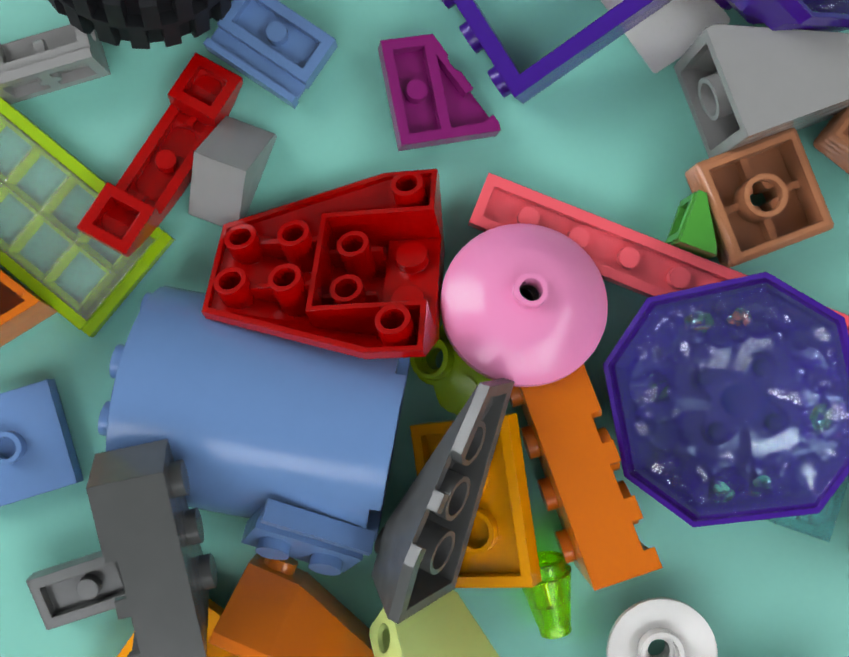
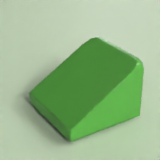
(693, 226)

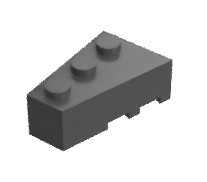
(155, 547)

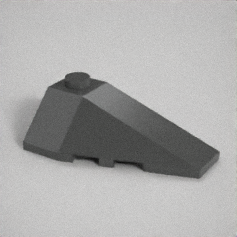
(431, 526)

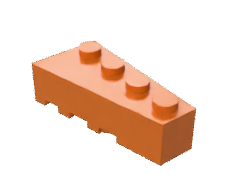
(580, 481)

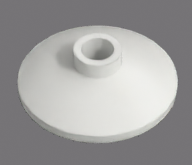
(661, 618)

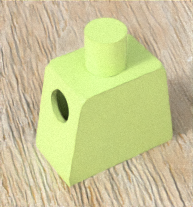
(435, 631)

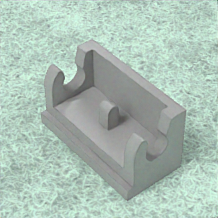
(50, 63)

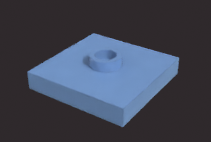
(35, 443)

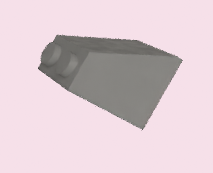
(762, 82)

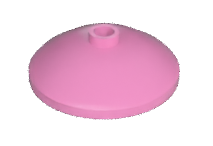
(517, 337)

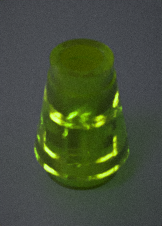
(552, 596)

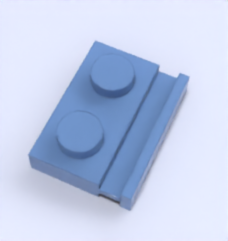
(272, 47)
(293, 532)

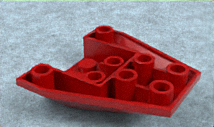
(339, 268)

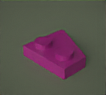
(428, 96)

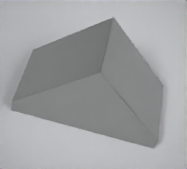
(228, 171)

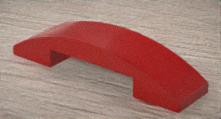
(163, 167)

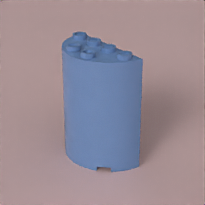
(256, 412)

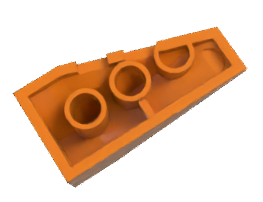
(287, 614)

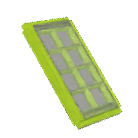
(40, 206)

